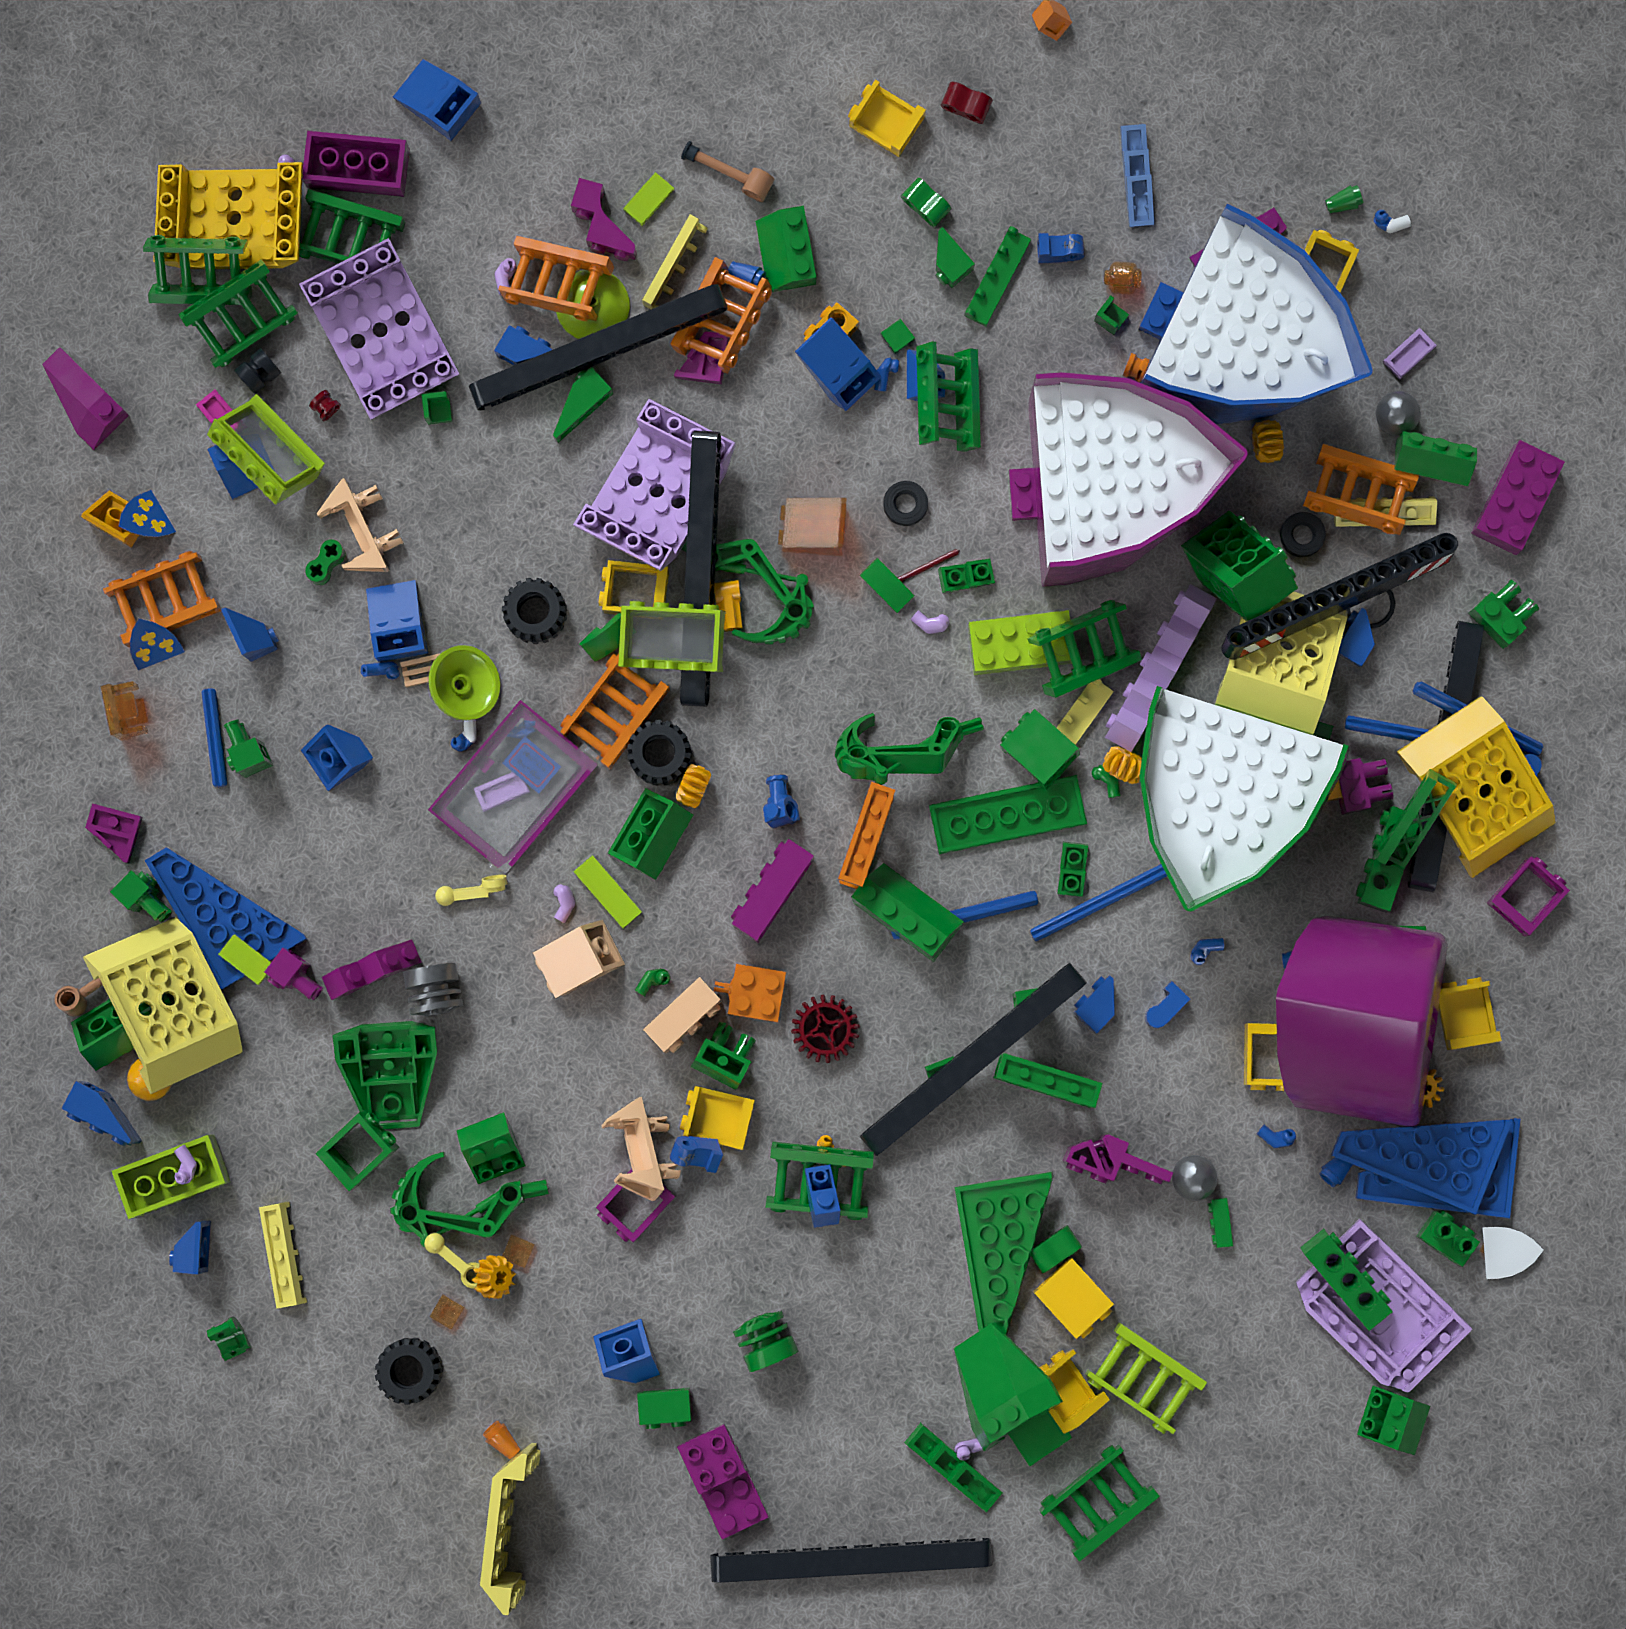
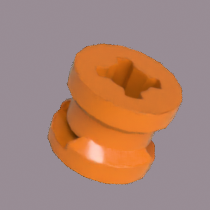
(1136, 367)

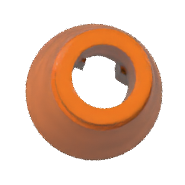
(500, 1438)

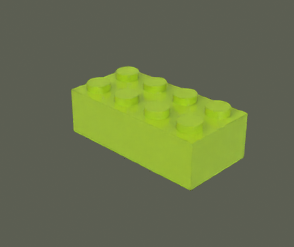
(1004, 644)
(152, 1182)

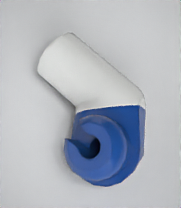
(1389, 224)
(466, 738)

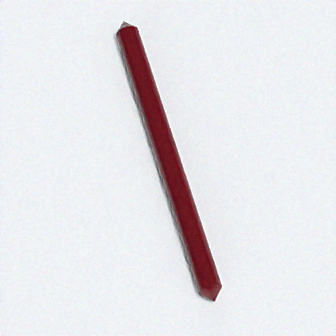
(928, 565)

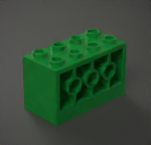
(1240, 566)

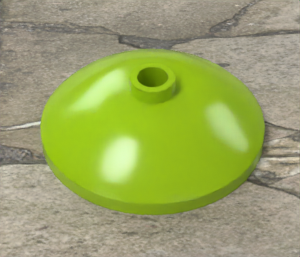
(611, 304)
(477, 679)

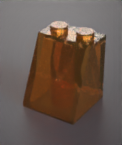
(813, 525)

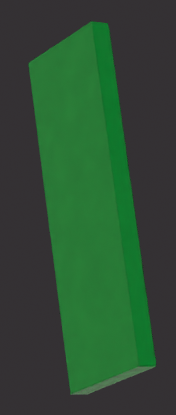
(1007, 815)

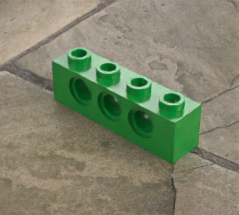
(1383, 898)
(1368, 1312)

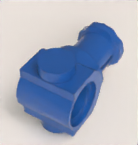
(780, 807)

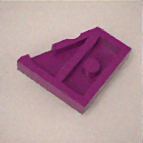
(702, 367)
(114, 829)

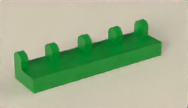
(997, 276)

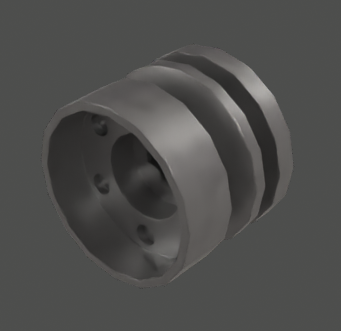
(433, 989)

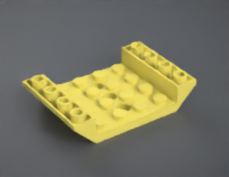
(1284, 683)
(174, 1038)
(502, 1586)

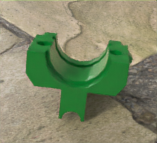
(229, 1338)

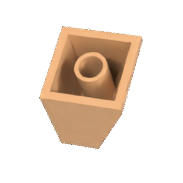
(578, 958)

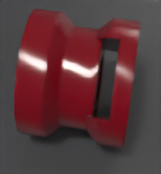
(324, 405)

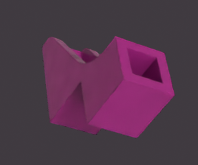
(603, 233)
(371, 969)

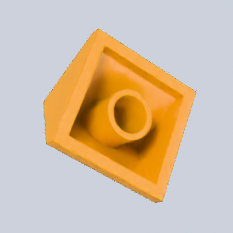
(106, 516)

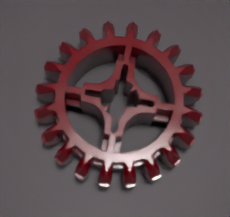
(846, 1020)

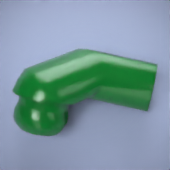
(1112, 782)
(652, 978)

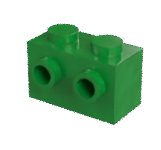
(664, 1407)

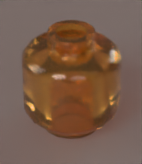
(1123, 278)

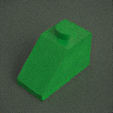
(951, 260)

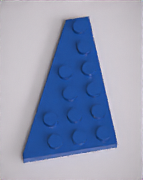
(217, 913)
(1436, 1160)
(1495, 1201)

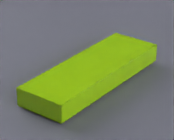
(607, 892)

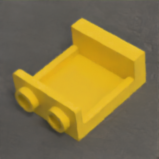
(885, 118)
(1467, 1014)
(717, 1116)
(1074, 1299)
(1077, 1396)

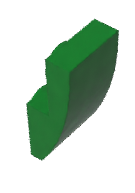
(966, 575)
(887, 585)
(603, 641)
(1072, 869)

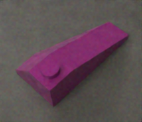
(85, 402)

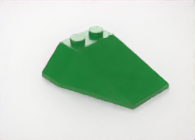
(388, 1068)
(1001, 1385)

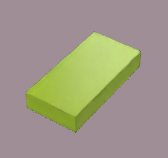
(648, 199)
(245, 959)

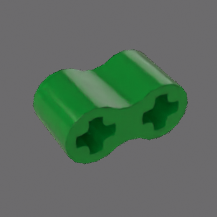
(926, 202)
(325, 562)
(1055, 1249)

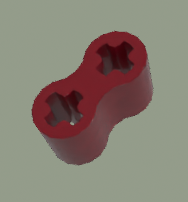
(966, 102)

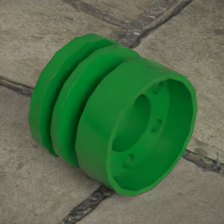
(765, 1341)

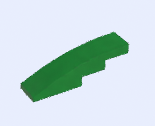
(956, 1471)

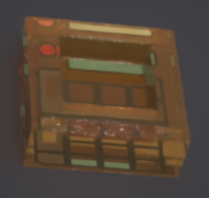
(518, 1251)
(447, 1311)

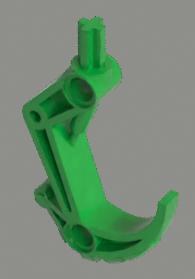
(747, 550)
(923, 758)
(497, 1206)

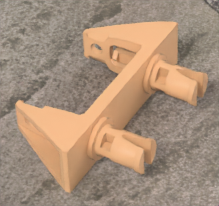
(353, 504)
(647, 1173)

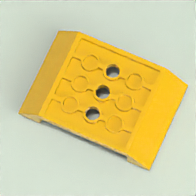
(201, 208)
(1474, 751)

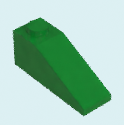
(584, 398)

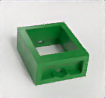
(340, 1166)

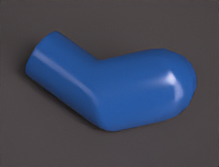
(887, 366)

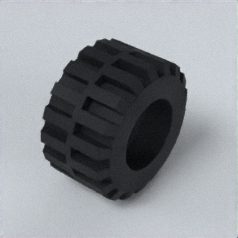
(543, 630)
(653, 731)
(386, 1370)

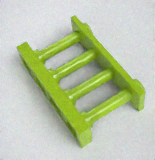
(1146, 1353)

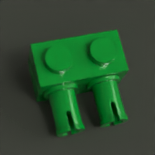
(1498, 620)
(246, 754)
(139, 892)
(722, 1063)
(1448, 1238)

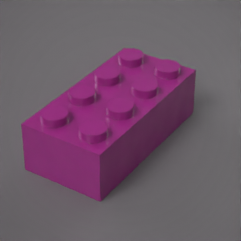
(355, 163)
(1518, 497)
(772, 891)

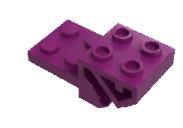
(1083, 1157)
(723, 1480)

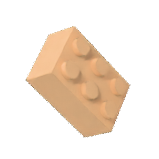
(683, 1016)

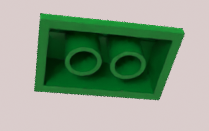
(786, 249)
(1435, 458)
(650, 833)

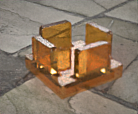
(124, 710)

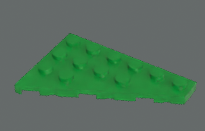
(998, 1236)

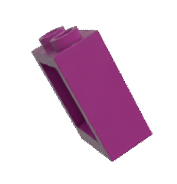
(1510, 914)
(623, 1231)

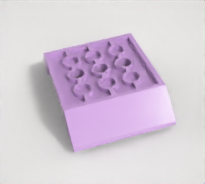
(369, 292)
(629, 514)

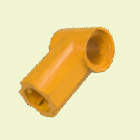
(728, 598)

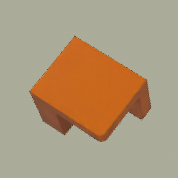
(1051, 19)

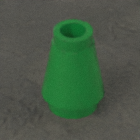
(1345, 200)

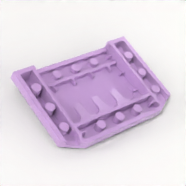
(1406, 1341)

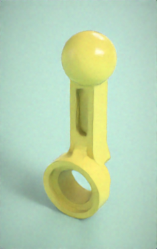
(446, 895)
(435, 1244)

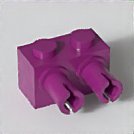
(1355, 792)
(290, 972)

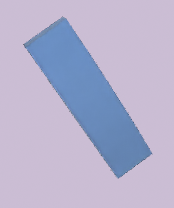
(1137, 175)

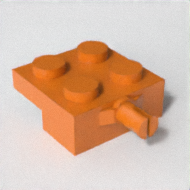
(754, 992)

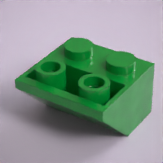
(490, 1148)
(1393, 1420)

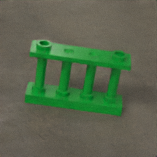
(343, 210)
(187, 291)
(216, 301)
(966, 397)
(1101, 665)
(1047, 1080)
(809, 1156)
(1103, 1528)

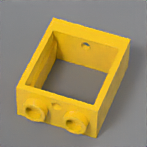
(1343, 247)
(608, 576)
(1257, 1084)

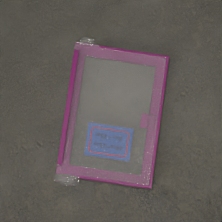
(513, 787)

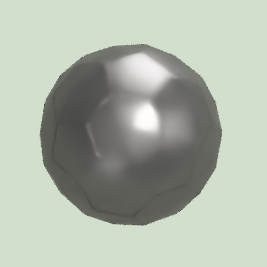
(1397, 413)
(1194, 1177)

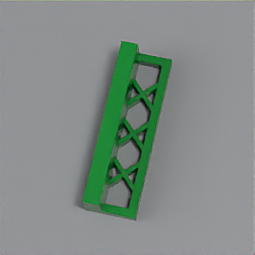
(1407, 818)

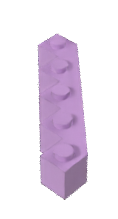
(1159, 666)

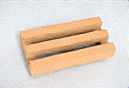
(408, 683)

